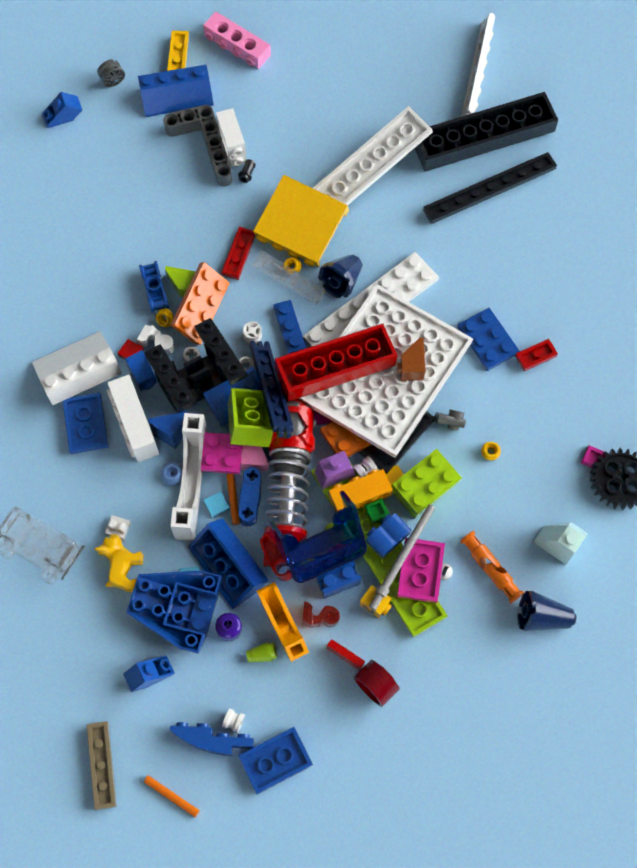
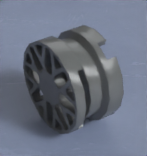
(110, 72)

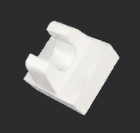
(118, 526)

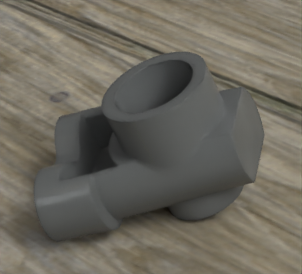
(454, 419)

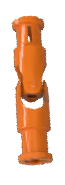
(494, 570)

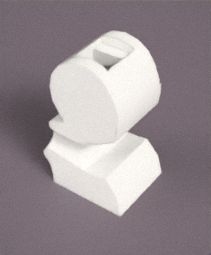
(151, 333)

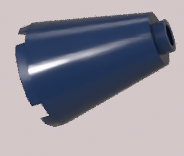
(543, 613)

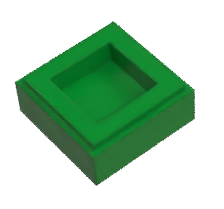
(376, 511)

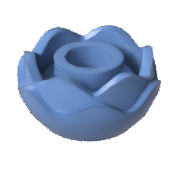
(166, 476)

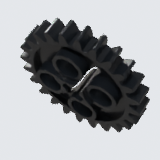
(603, 478)

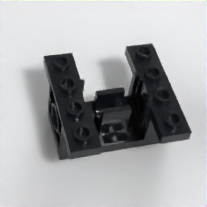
(200, 374)

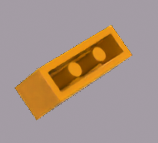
(362, 490)

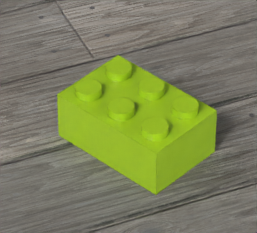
(248, 418)
(425, 483)

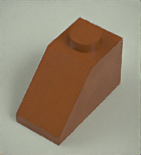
(412, 362)

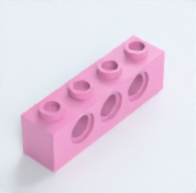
(237, 40)

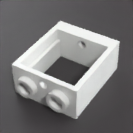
(231, 137)

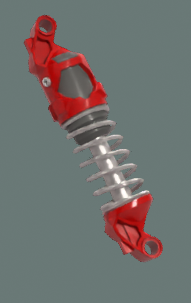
(290, 461)

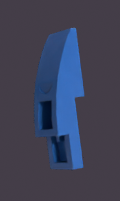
(203, 739)

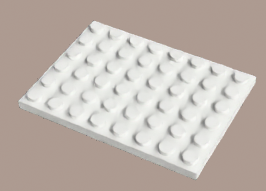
(380, 404)

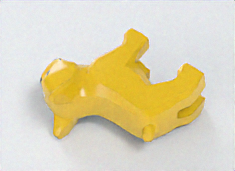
(120, 562)

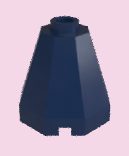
(340, 275)

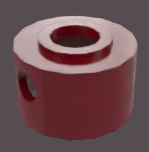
(376, 683)

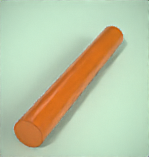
(233, 499)
(171, 796)

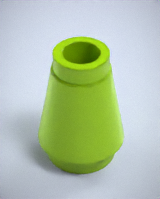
(262, 653)

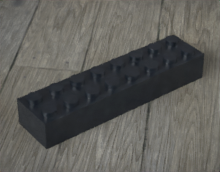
(487, 131)

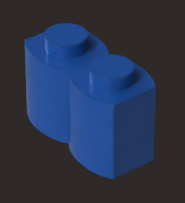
(388, 535)

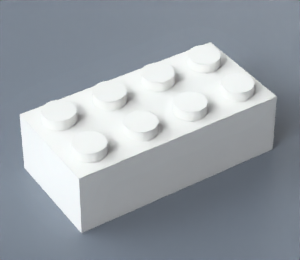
(132, 419)

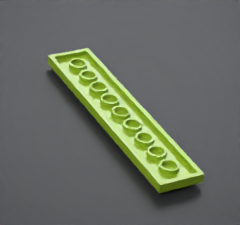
(415, 614)

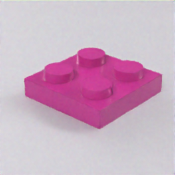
(220, 455)

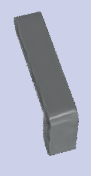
(178, 124)

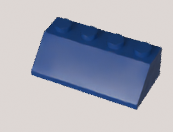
(175, 90)
(223, 554)

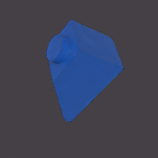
(141, 371)

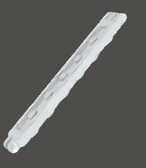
(479, 63)

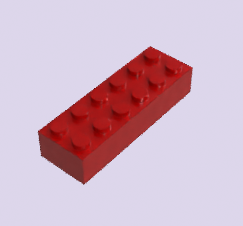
(335, 362)

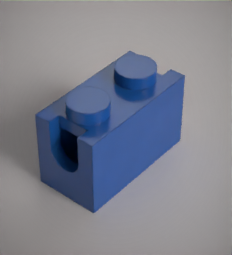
(338, 580)

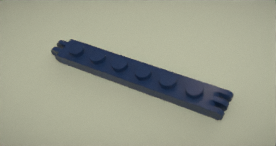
(271, 389)

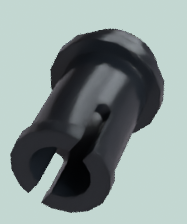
(245, 174)

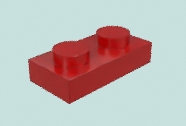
(536, 355)

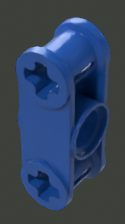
(156, 296)
(250, 496)

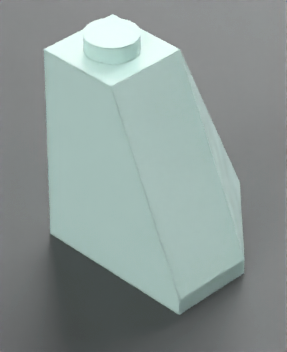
(561, 540)

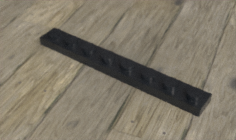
(489, 187)

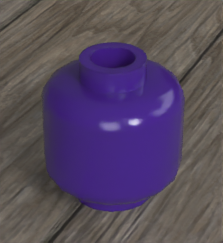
(224, 622)

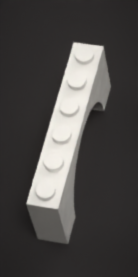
(186, 512)

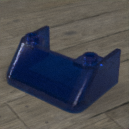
(326, 549)

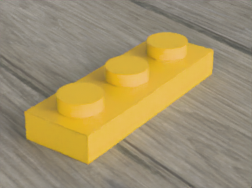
(178, 50)

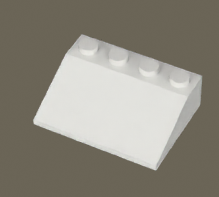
(76, 368)

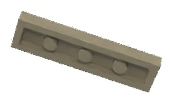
(101, 765)

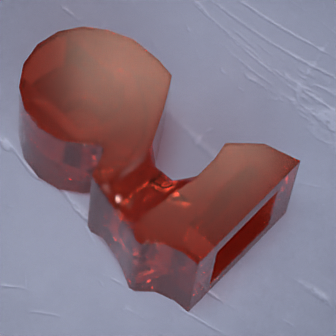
(328, 616)

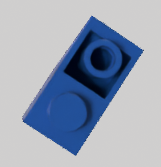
(62, 110)
(148, 673)

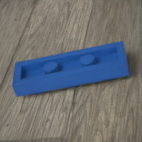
(289, 326)

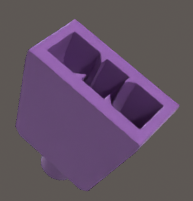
(335, 470)

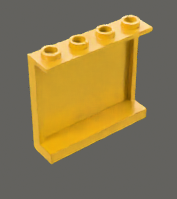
(300, 220)

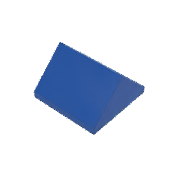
(168, 428)

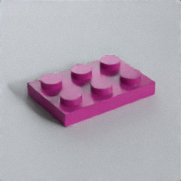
(422, 571)

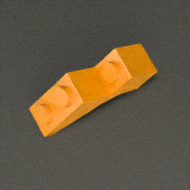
(282, 622)

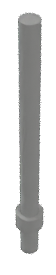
(383, 590)

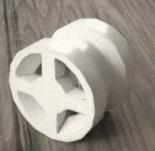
(254, 329)
(233, 721)

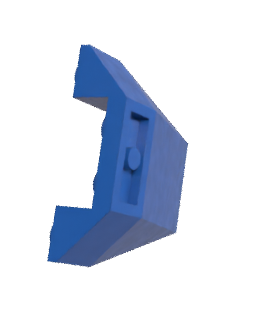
(176, 605)

